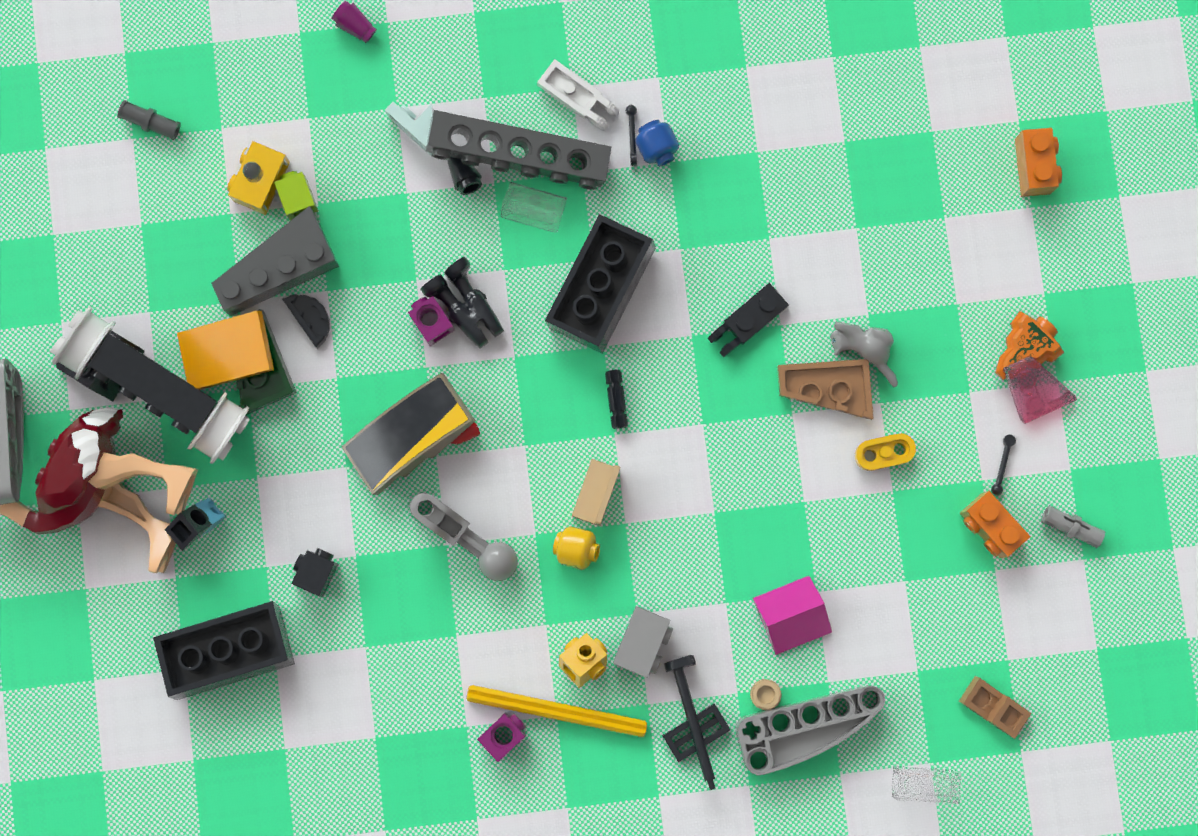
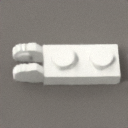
(576, 94)

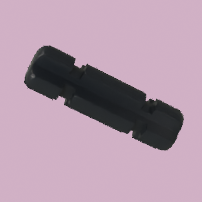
(616, 399)

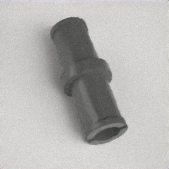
(149, 120)

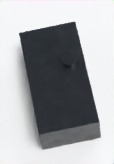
(600, 283)
(223, 650)

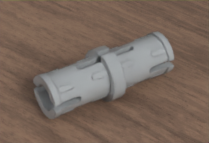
(1073, 526)

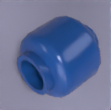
(657, 142)

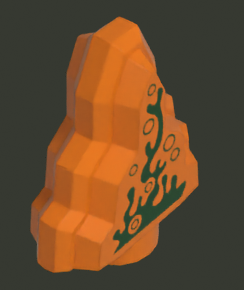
(1027, 339)

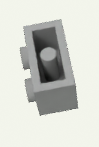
(642, 641)

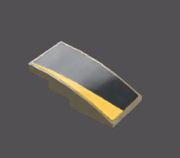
(408, 433)

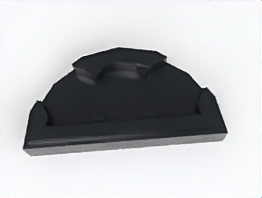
(311, 317)

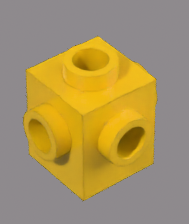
(583, 659)

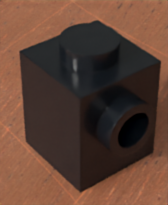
(314, 571)

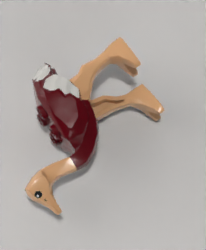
(89, 474)

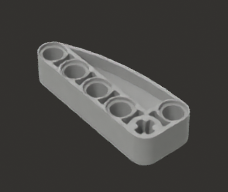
(11, 433)
(802, 739)

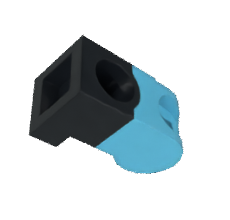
(194, 523)

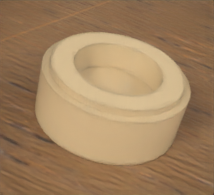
(765, 694)

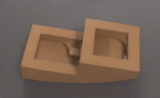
(995, 707)

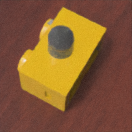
(256, 177)

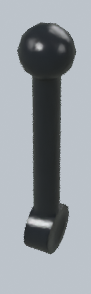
(631, 110)
(1008, 441)

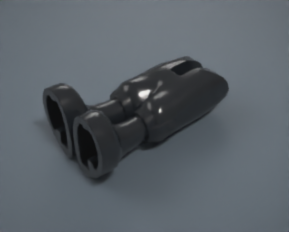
(468, 313)

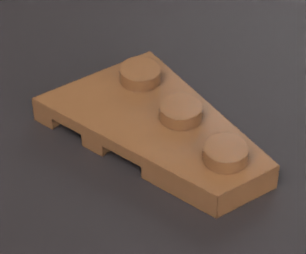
(831, 385)

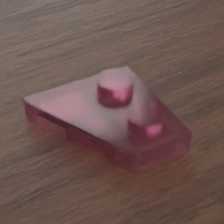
(1035, 389)

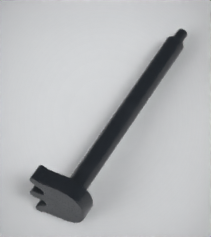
(677, 667)

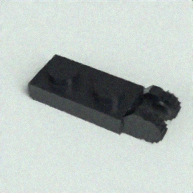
(750, 318)

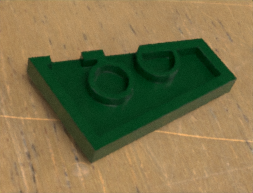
(266, 387)

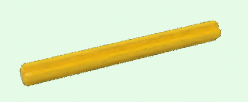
(556, 711)

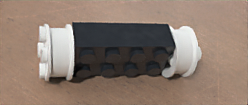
(142, 377)

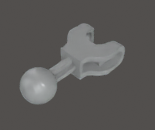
(496, 560)

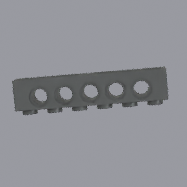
(593, 155)

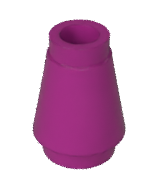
(353, 21)

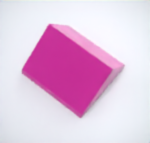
(793, 614)

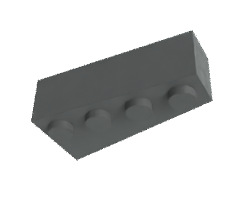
(278, 264)

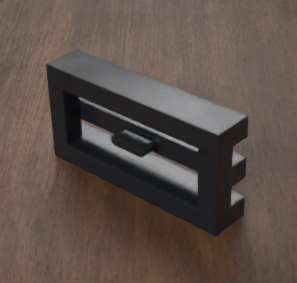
(717, 719)

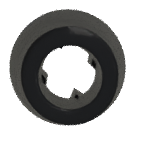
(464, 177)

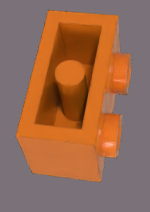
(1037, 162)
(994, 525)

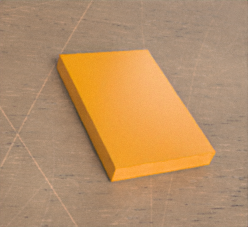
(225, 350)

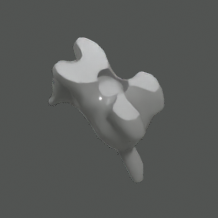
(871, 344)

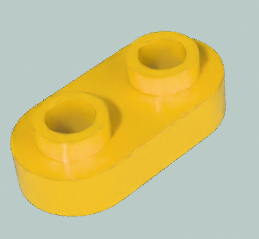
(884, 452)

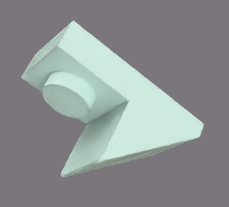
(404, 119)

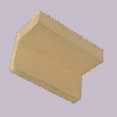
(596, 492)

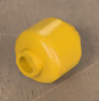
(576, 548)

